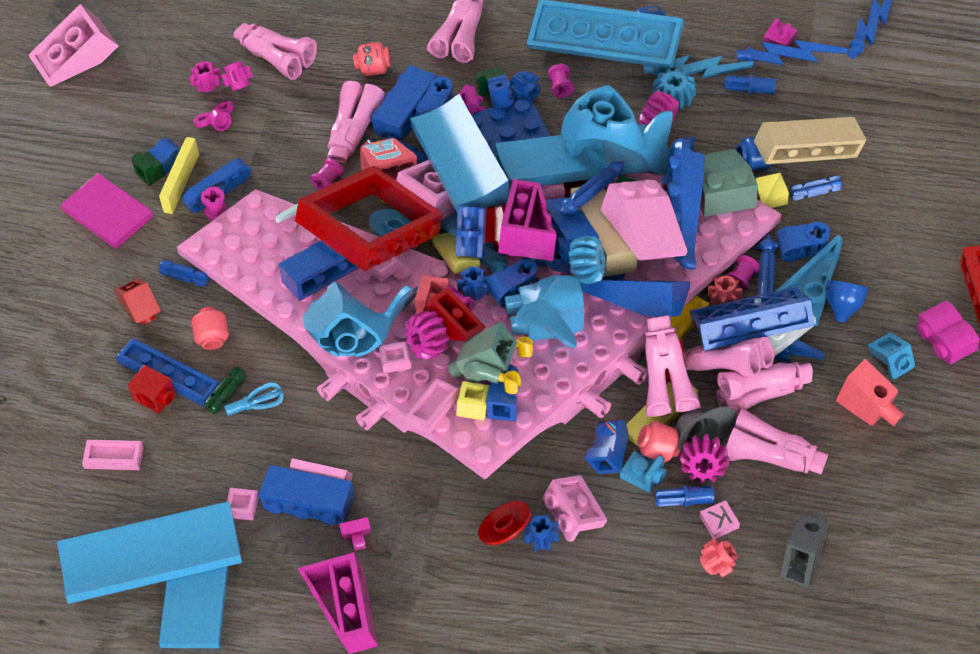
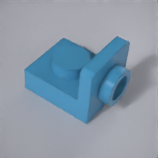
(894, 353)
(643, 471)

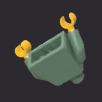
(489, 356)

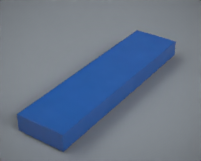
(185, 379)

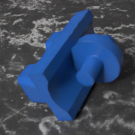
(471, 231)

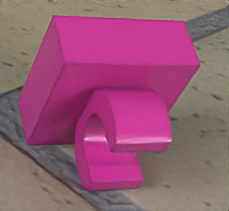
(780, 34)
(471, 100)
(355, 530)

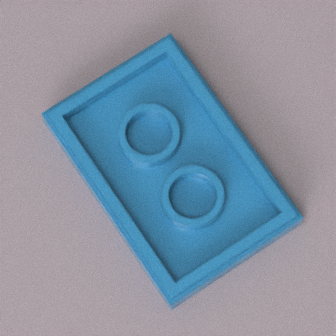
(194, 610)

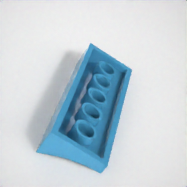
(461, 156)
(549, 162)
(149, 552)

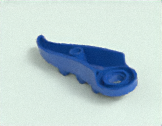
(684, 189)

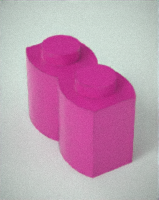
(947, 332)

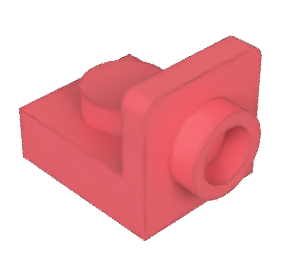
(428, 288)

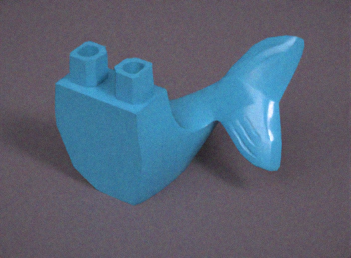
(606, 116)
(548, 309)
(349, 327)

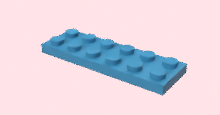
(605, 33)

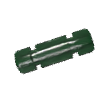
(225, 390)

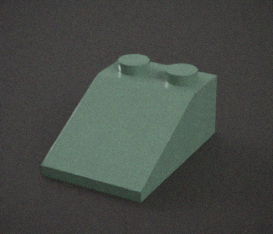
(727, 184)

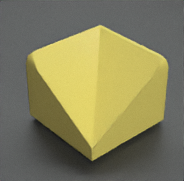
(772, 190)
(472, 400)

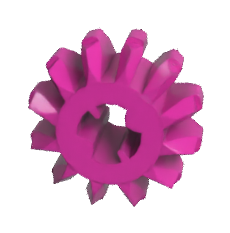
(656, 104)
(426, 334)
(715, 458)

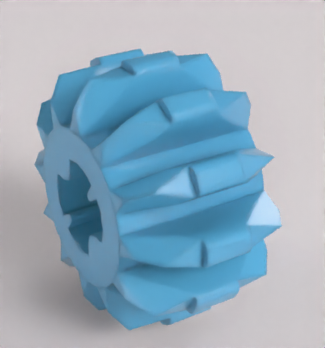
(677, 85)
(587, 259)

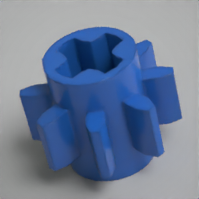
(524, 85)
(473, 283)
(541, 532)

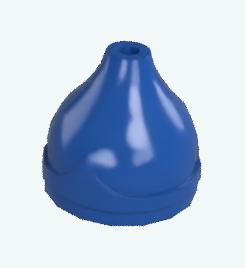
(845, 298)

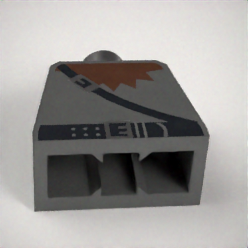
(811, 538)

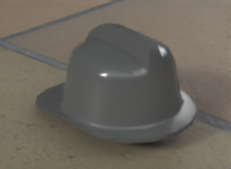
(715, 422)

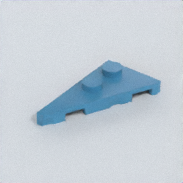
(814, 276)

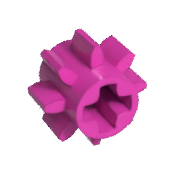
(205, 76)
(237, 76)

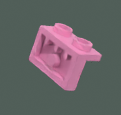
(573, 506)

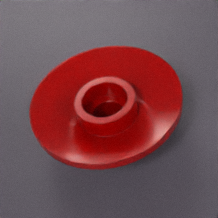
(504, 523)

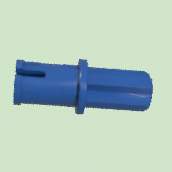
(750, 84)
(685, 496)

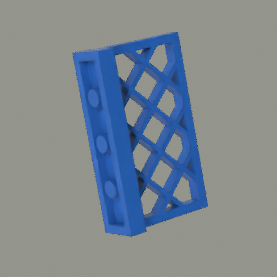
(753, 318)

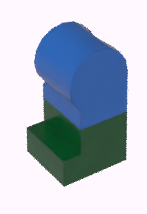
(495, 85)
(156, 161)

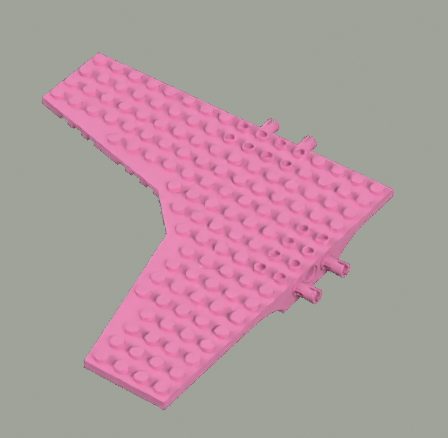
(556, 382)

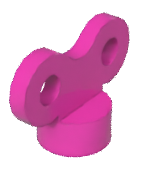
(218, 118)

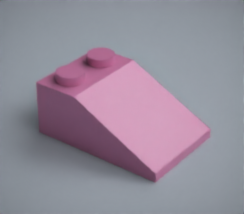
(73, 47)
(425, 184)
(644, 219)

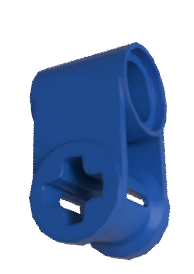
(436, 95)
(800, 242)
(509, 280)

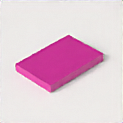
(107, 211)

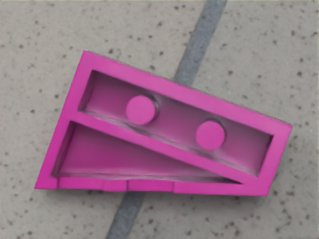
(526, 223)
(344, 598)

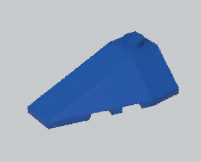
(643, 297)

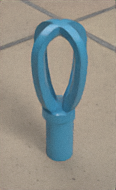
(250, 402)

